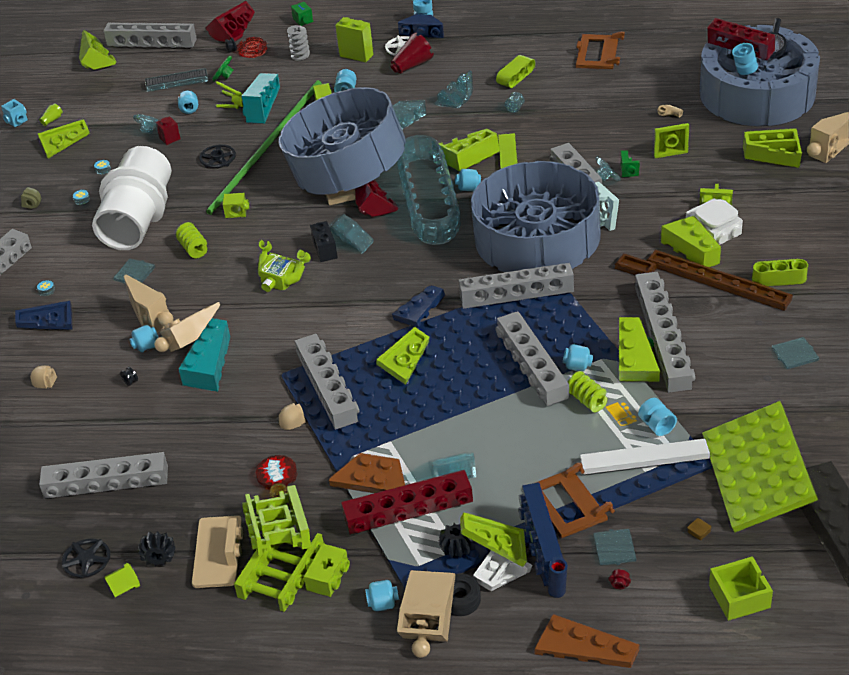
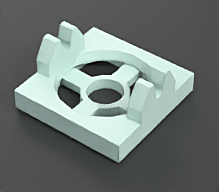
(612, 203)

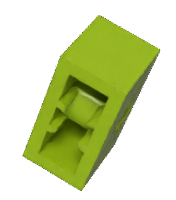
(326, 570)

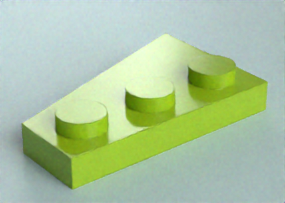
(496, 536)

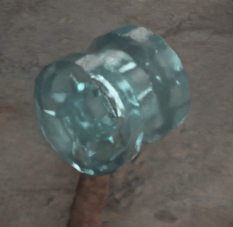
(514, 102)

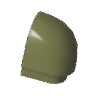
(30, 198)

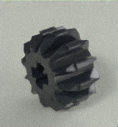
(455, 543)
(156, 548)

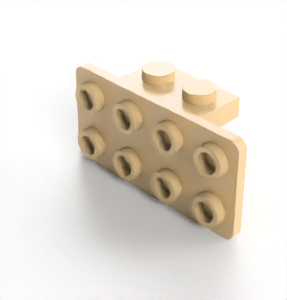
(217, 551)

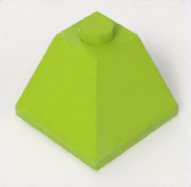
(671, 140)

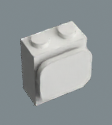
(718, 219)

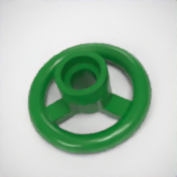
(224, 69)

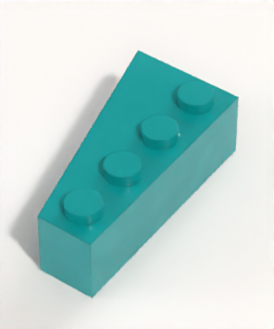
(260, 97)
(206, 357)

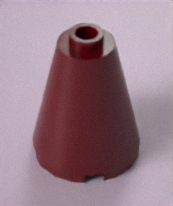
(412, 53)

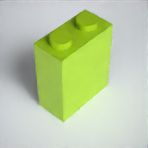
(354, 39)

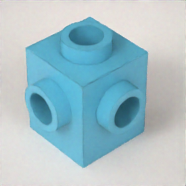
(14, 113)

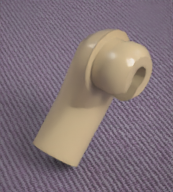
(666, 110)

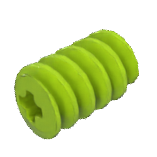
(191, 240)
(587, 391)

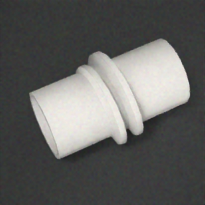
(132, 198)

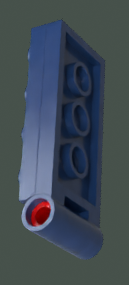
(543, 539)

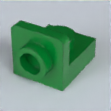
(628, 167)

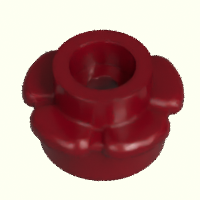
(620, 579)

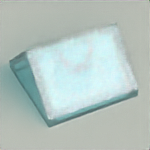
(453, 464)

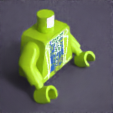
(278, 270)

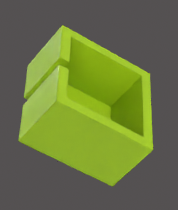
(740, 588)

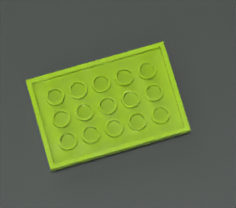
(759, 467)

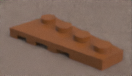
(576, 640)

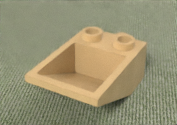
(829, 137)
(148, 304)
(183, 332)
(428, 604)

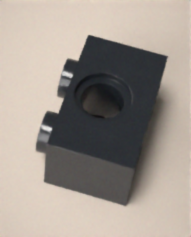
(323, 241)

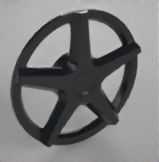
(217, 155)
(85, 558)

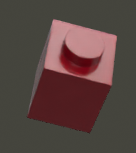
(168, 130)

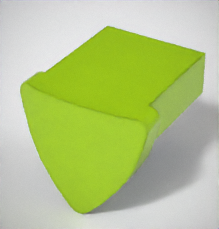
(122, 580)

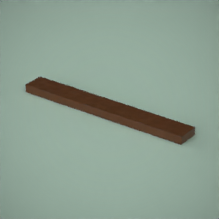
(721, 280)

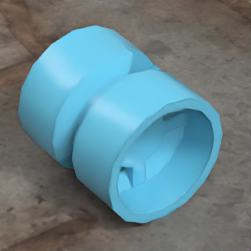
(422, 7)
(745, 58)
(345, 80)
(657, 416)

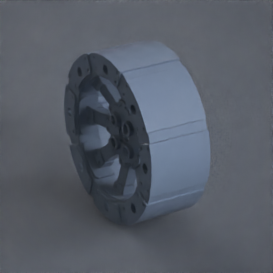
(768, 94)
(342, 140)
(534, 204)

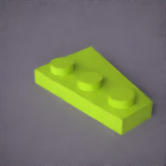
(62, 137)
(404, 355)

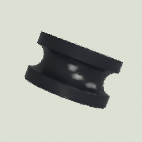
(230, 44)
(129, 376)

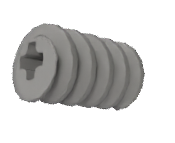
(298, 42)

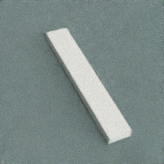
(645, 456)

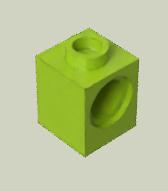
(235, 205)

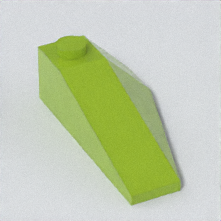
(93, 53)

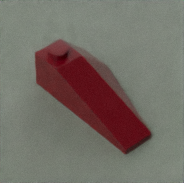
(231, 23)
(373, 200)

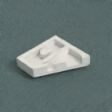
(498, 571)

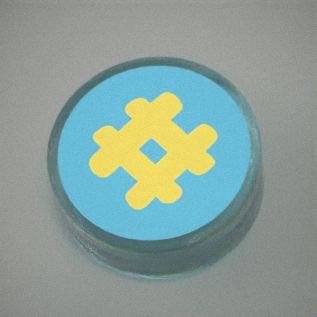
(102, 166)
(81, 196)
(45, 288)

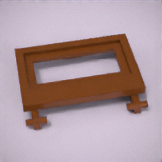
(608, 55)
(581, 497)

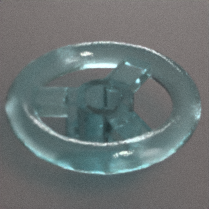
(146, 122)
(606, 170)

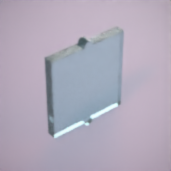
(136, 269)
(795, 353)
(614, 547)

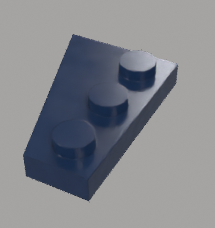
(418, 306)
(46, 316)

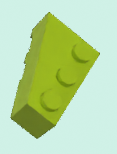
(773, 147)
(471, 150)
(692, 240)
(635, 353)

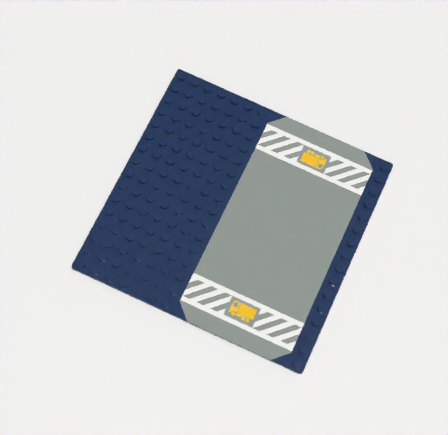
(478, 401)

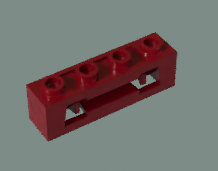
(741, 34)

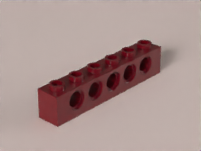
(407, 502)

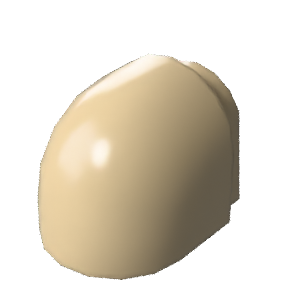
(43, 377)
(291, 416)

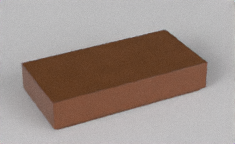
(634, 265)

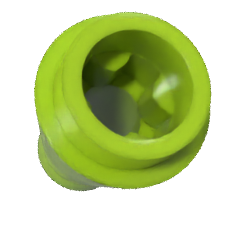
(52, 113)

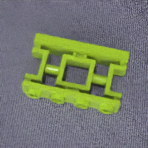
(276, 531)

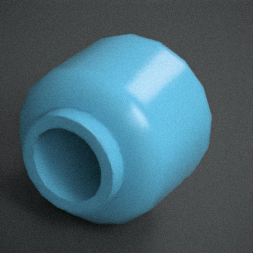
(187, 102)
(467, 179)
(143, 338)
(577, 358)
(381, 595)

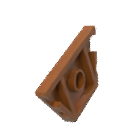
(369, 474)

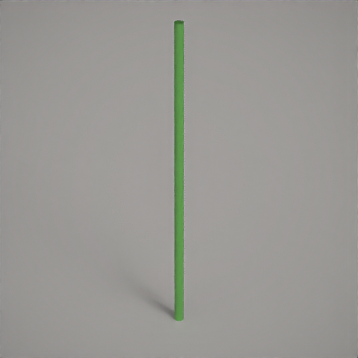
(261, 150)

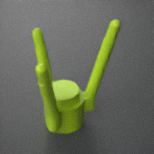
(236, 97)

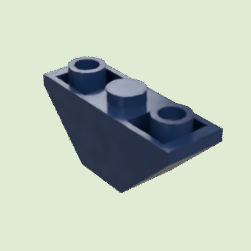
(421, 24)

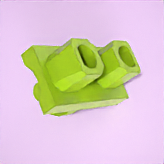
(709, 194)

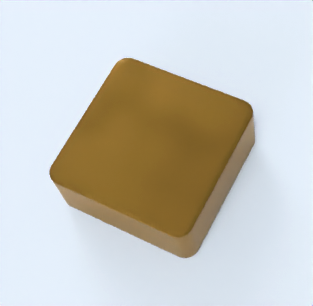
(699, 529)

